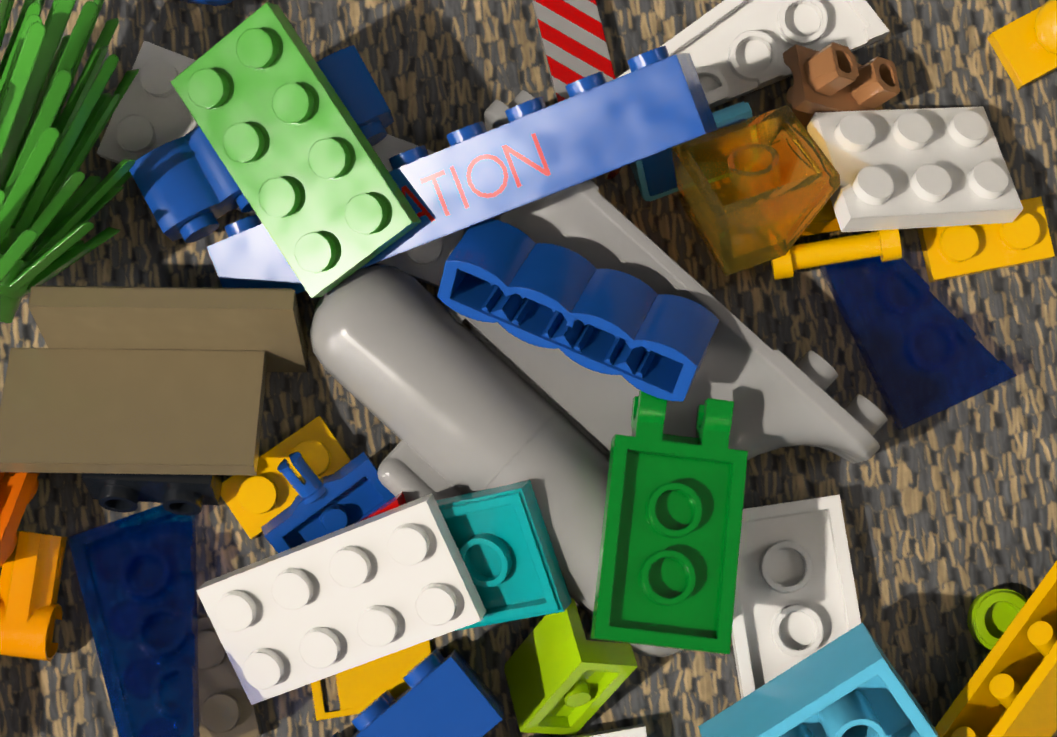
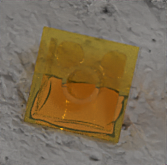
(753, 187)

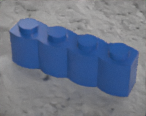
(191, 185)
(589, 313)

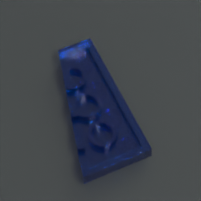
(143, 619)

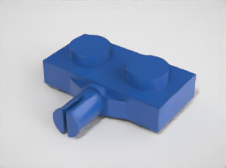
(326, 502)

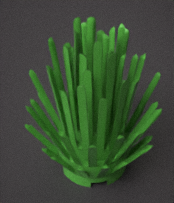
(42, 155)

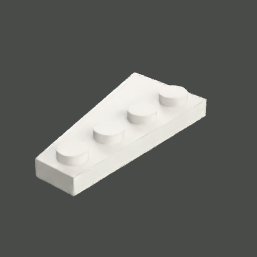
(743, 41)

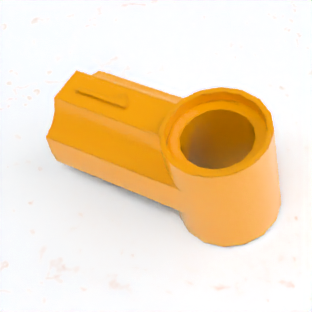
(30, 596)

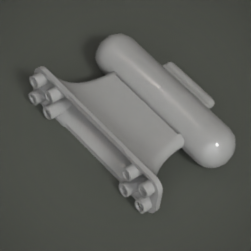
(501, 411)

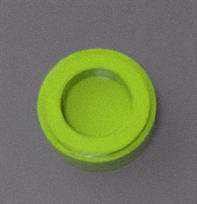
(992, 614)

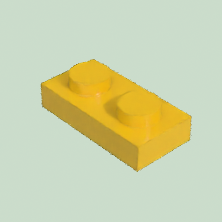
(987, 247)
(264, 496)

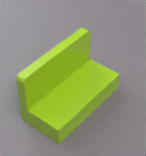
(562, 677)

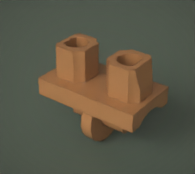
(835, 82)

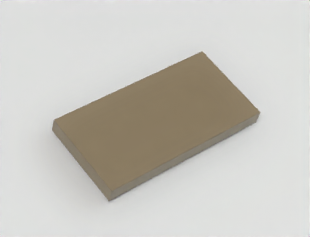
(174, 320)
(132, 411)

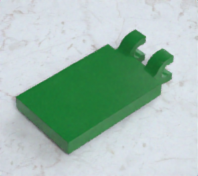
(671, 532)

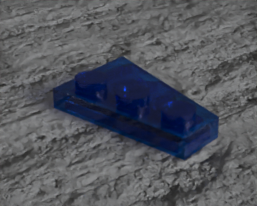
(910, 339)

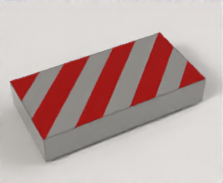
(572, 41)

